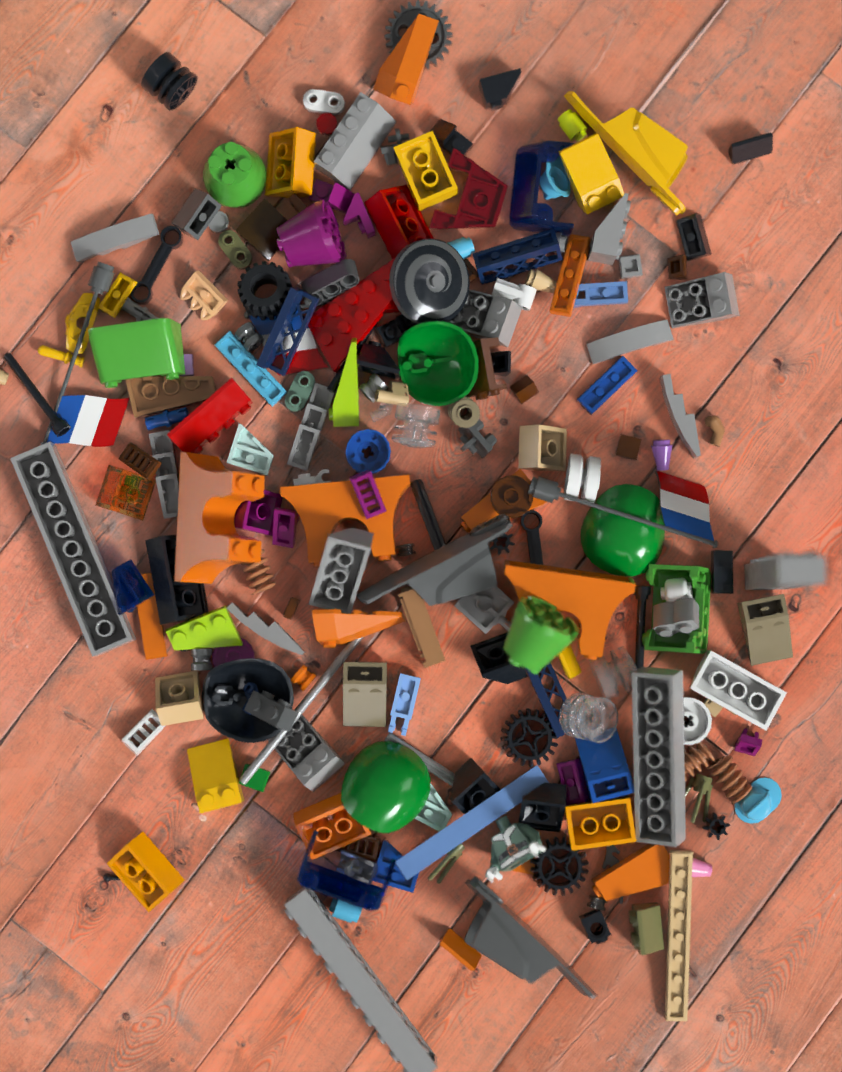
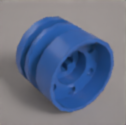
(362, 440)

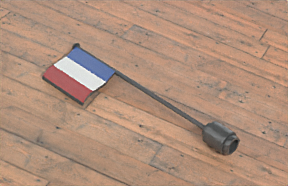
(307, 354)
(92, 418)
(682, 506)

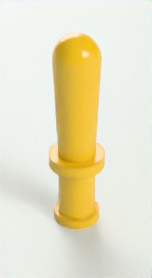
(59, 355)

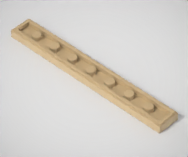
(678, 935)

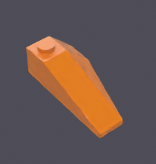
(404, 67)
(339, 628)

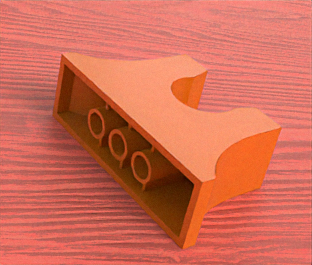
(332, 503)
(206, 518)
(584, 593)

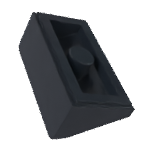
(751, 148)
(693, 237)
(721, 571)

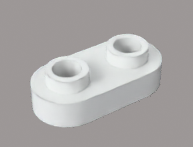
(323, 101)

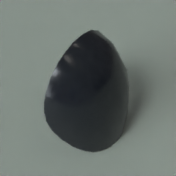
(225, 697)

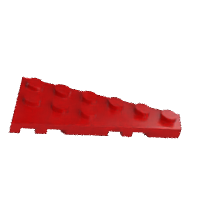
(351, 315)

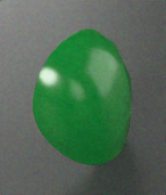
(437, 362)
(620, 543)
(385, 786)

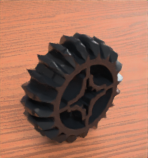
(512, 743)
(566, 858)

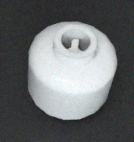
(676, 589)

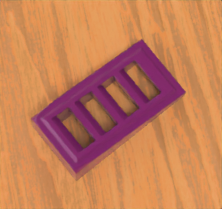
(361, 476)

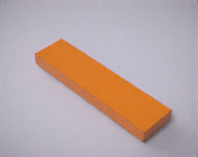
(570, 275)
(151, 630)

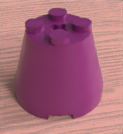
(312, 237)

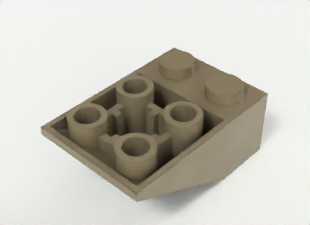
(766, 629)
(364, 694)

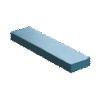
(246, 364)

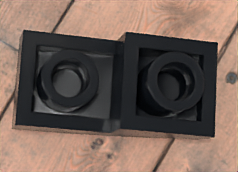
(393, 330)

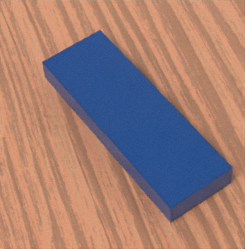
(607, 385)

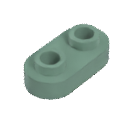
(300, 391)

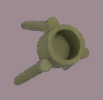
(702, 785)
(454, 854)

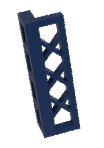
(517, 253)
(280, 329)
(545, 700)

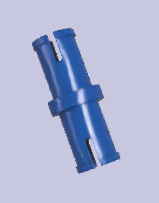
(166, 418)

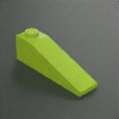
(346, 400)

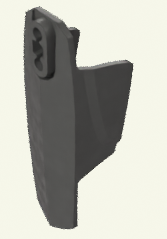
(449, 571)
(512, 943)

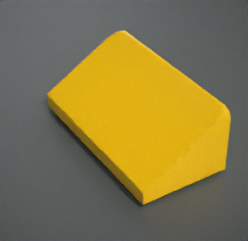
(117, 295)
(569, 662)

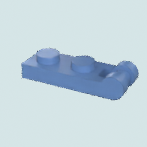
(602, 294)

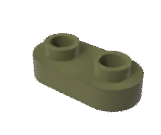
(234, 249)

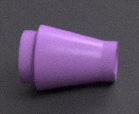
(662, 453)

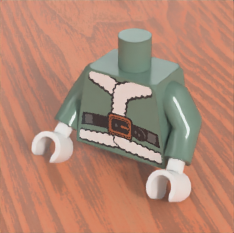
(512, 847)

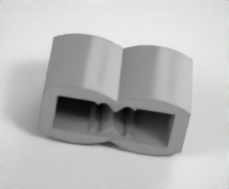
(676, 617)

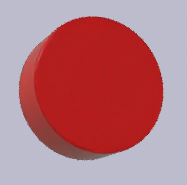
(326, 124)

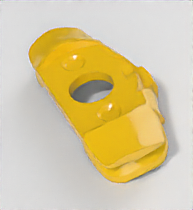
(78, 311)

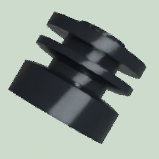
(169, 81)

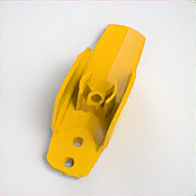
(643, 147)

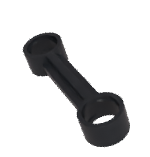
(157, 264)
(533, 539)

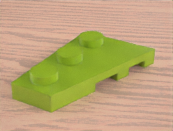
(205, 631)

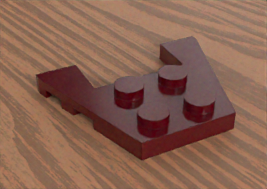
(480, 199)

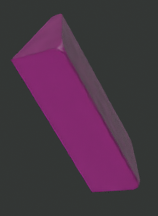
(572, 776)

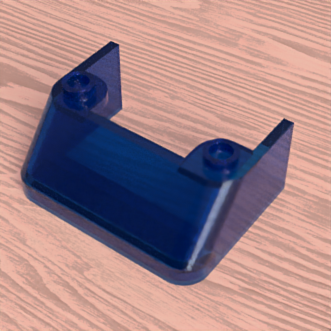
(524, 209)
(340, 885)

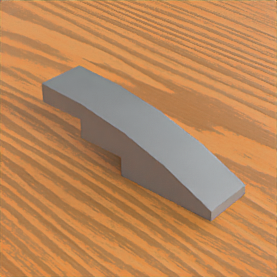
(115, 237)
(684, 424)
(310, 427)
(167, 474)
(272, 633)

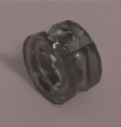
(405, 550)
(597, 903)

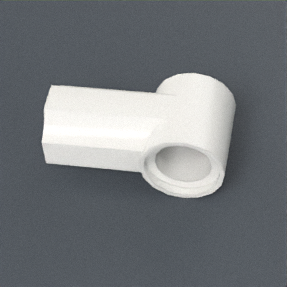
(521, 293)

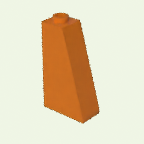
(484, 510)
(636, 873)

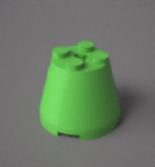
(241, 182)
(538, 634)

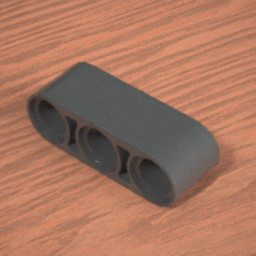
(331, 281)

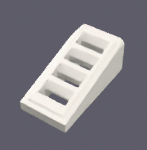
(149, 737)

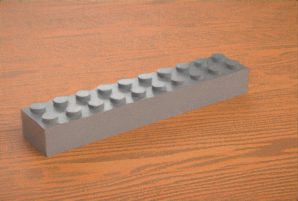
(72, 548)
(360, 981)

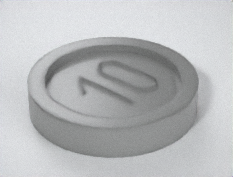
(219, 222)

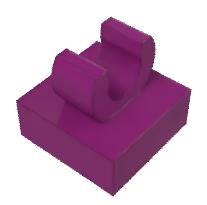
(748, 744)

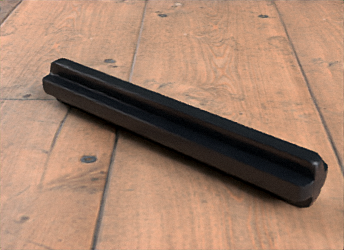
(427, 513)

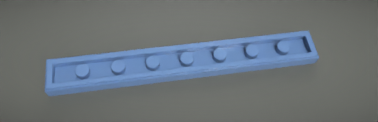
(470, 823)

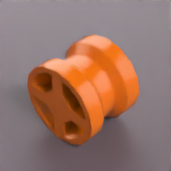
(303, 677)

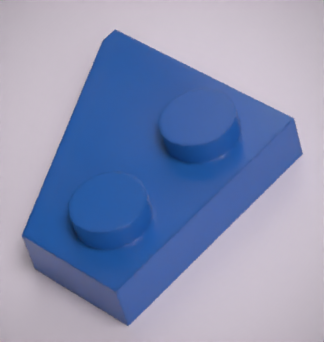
(397, 879)

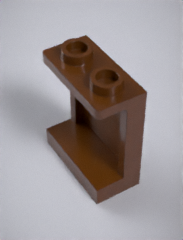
(485, 383)

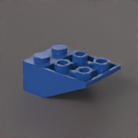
(605, 768)

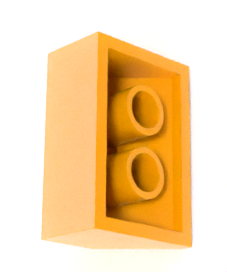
(290, 163)
(600, 823)
(145, 871)

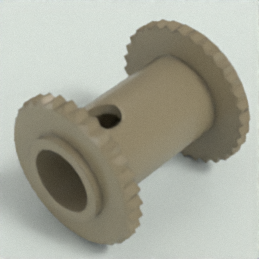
(469, 418)

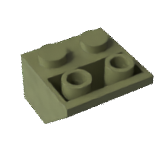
(647, 928)

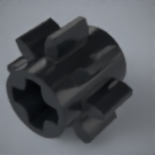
(500, 547)
(711, 822)

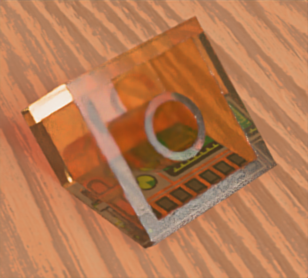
(125, 492)

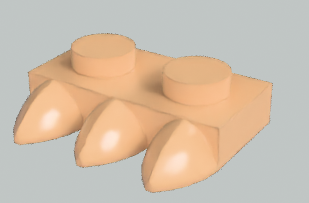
(204, 295)

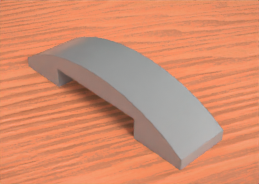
(629, 341)

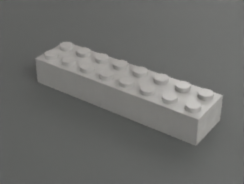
(785, 571)
(658, 756)

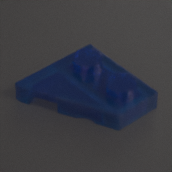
(129, 587)

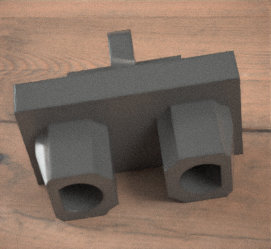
(388, 151)
(475, 441)
(357, 867)

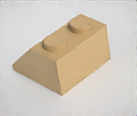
(542, 448)
(178, 698)

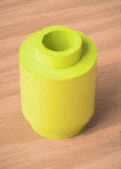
(572, 125)

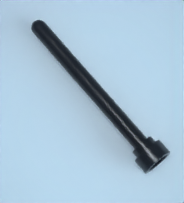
(58, 425)
(642, 594)

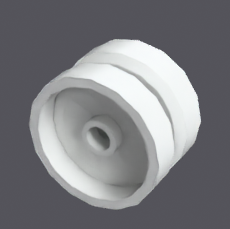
(584, 479)
(698, 721)

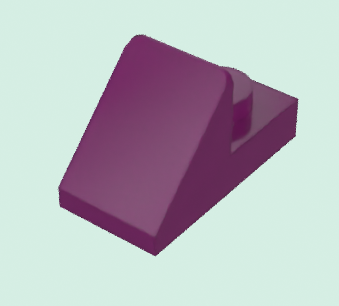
(336, 195)
(358, 212)
(284, 527)

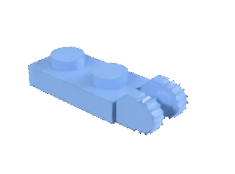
(404, 701)

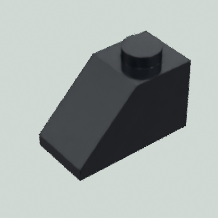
(498, 88)

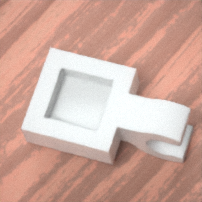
(304, 479)

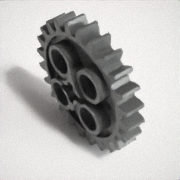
(405, 19)

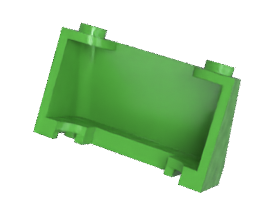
(137, 350)
(701, 586)

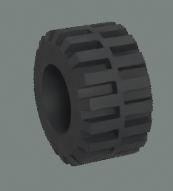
(257, 277)

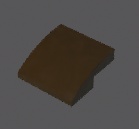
(261, 229)

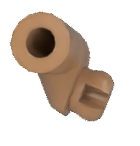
(717, 428)

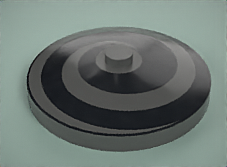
(429, 281)

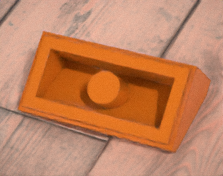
(460, 950)

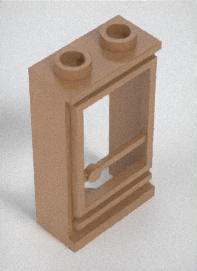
(421, 626)

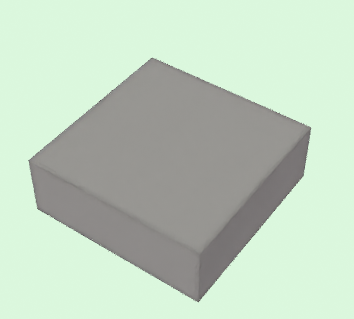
(630, 266)

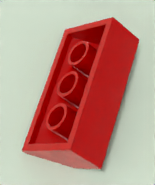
(397, 218)
(211, 418)

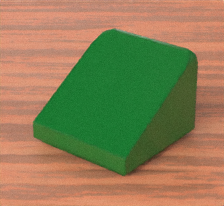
(258, 780)

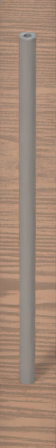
(300, 708)

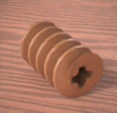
(258, 575)
(696, 758)
(731, 778)

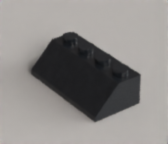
(174, 599)

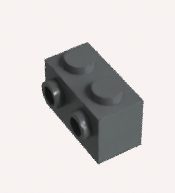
(196, 214)
(271, 711)

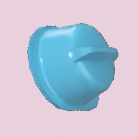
(554, 180)
(760, 801)

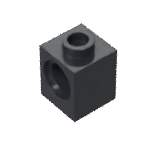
(591, 917)

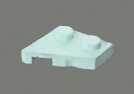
(249, 453)
(435, 812)

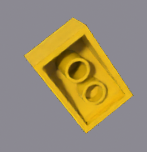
(426, 171)
(591, 174)
(214, 776)

